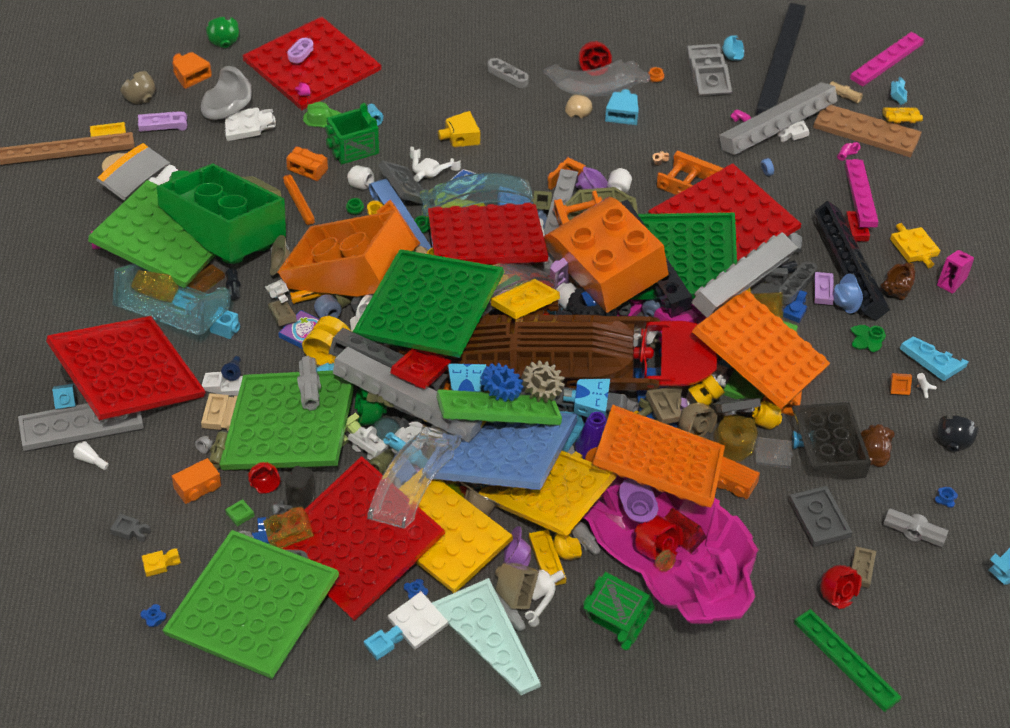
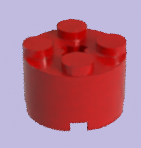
(657, 536)

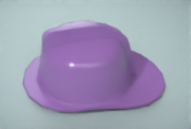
(591, 179)
(638, 501)
(517, 550)

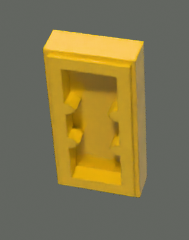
(107, 129)

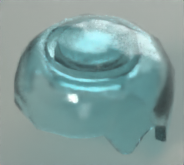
(386, 425)

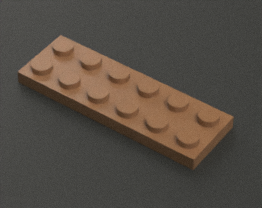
(868, 130)

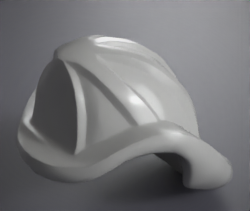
(227, 96)

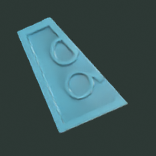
(938, 363)

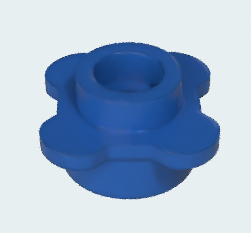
(946, 496)
(417, 584)
(156, 620)

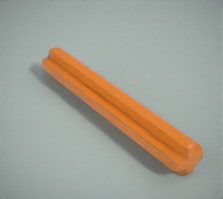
(299, 199)

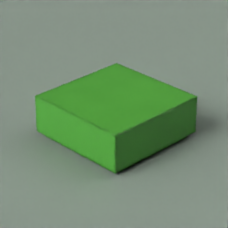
(239, 512)

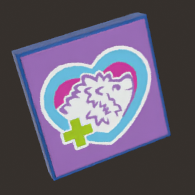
(297, 331)

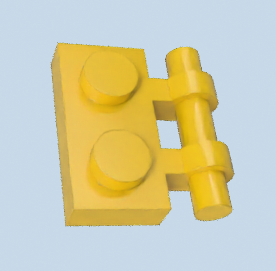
(900, 115)

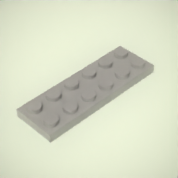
(71, 425)

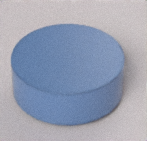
(767, 167)

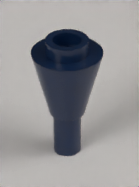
(231, 370)

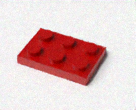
(420, 367)

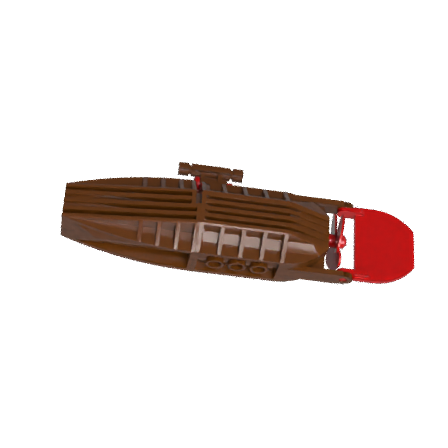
(589, 348)

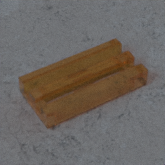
(207, 281)

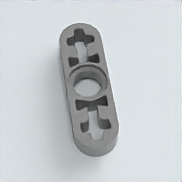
(517, 77)

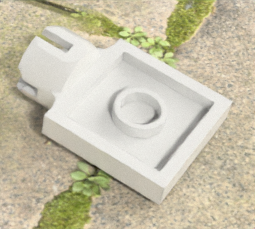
(248, 123)

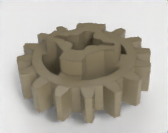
(542, 381)

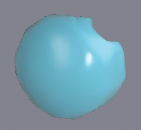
(733, 48)

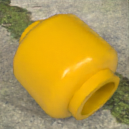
(767, 415)

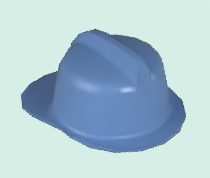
(848, 294)

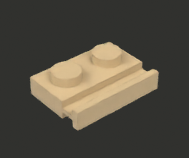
(218, 411)

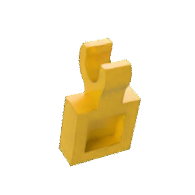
(157, 562)

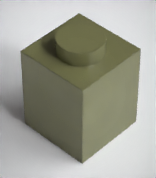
(542, 199)

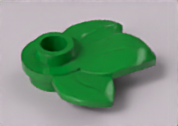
(868, 337)

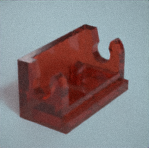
(692, 532)

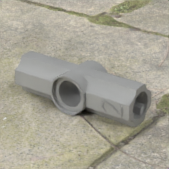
(309, 383)
(916, 527)

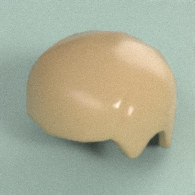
(579, 106)

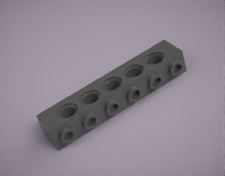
(373, 350)

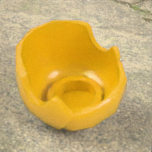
(567, 547)

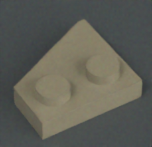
(666, 403)

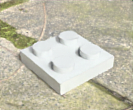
(418, 620)

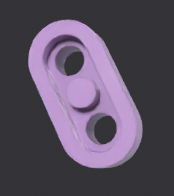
(300, 50)

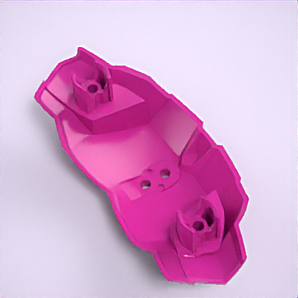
(702, 584)

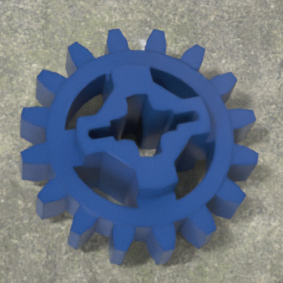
(501, 382)

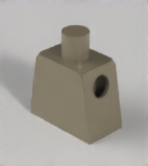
(516, 584)

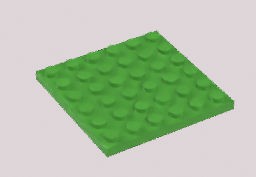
(151, 238)
(278, 430)
(251, 603)

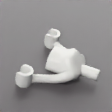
(428, 167)
(544, 587)

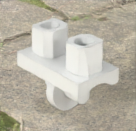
(367, 440)

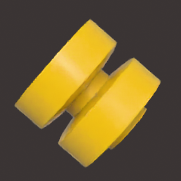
(319, 340)

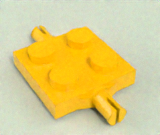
(915, 245)

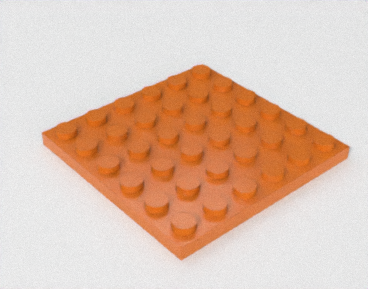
(762, 348)
(660, 456)

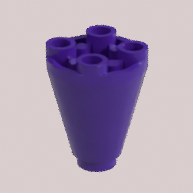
(590, 433)

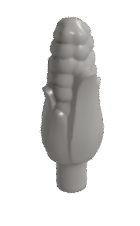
(585, 538)
(513, 615)

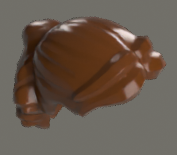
(899, 280)
(878, 444)

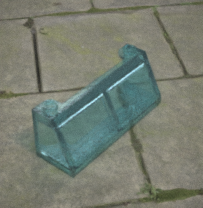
(189, 309)

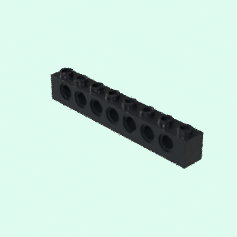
(851, 259)
(670, 289)

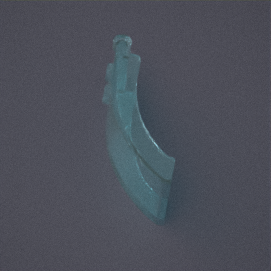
(478, 189)

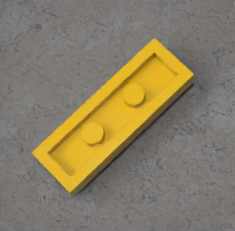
(545, 553)

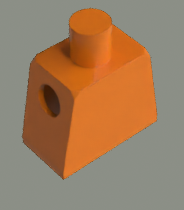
(190, 69)

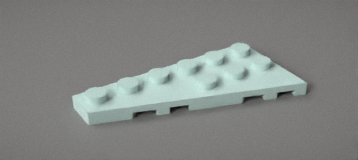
(486, 627)

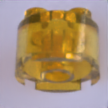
(738, 436)

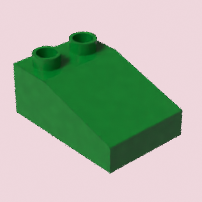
(224, 211)

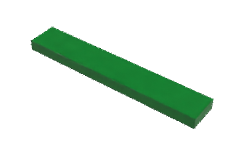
(847, 660)

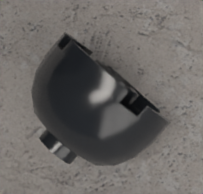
(956, 433)

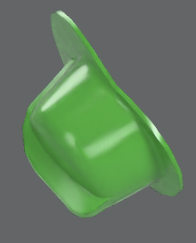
(318, 113)

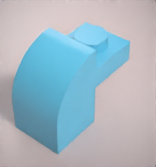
(1001, 567)

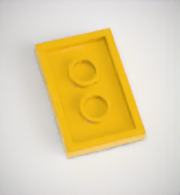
(525, 298)

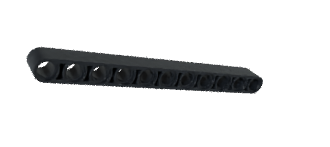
(781, 58)

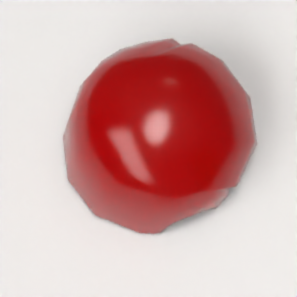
(264, 477)

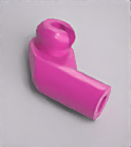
(740, 115)
(848, 149)

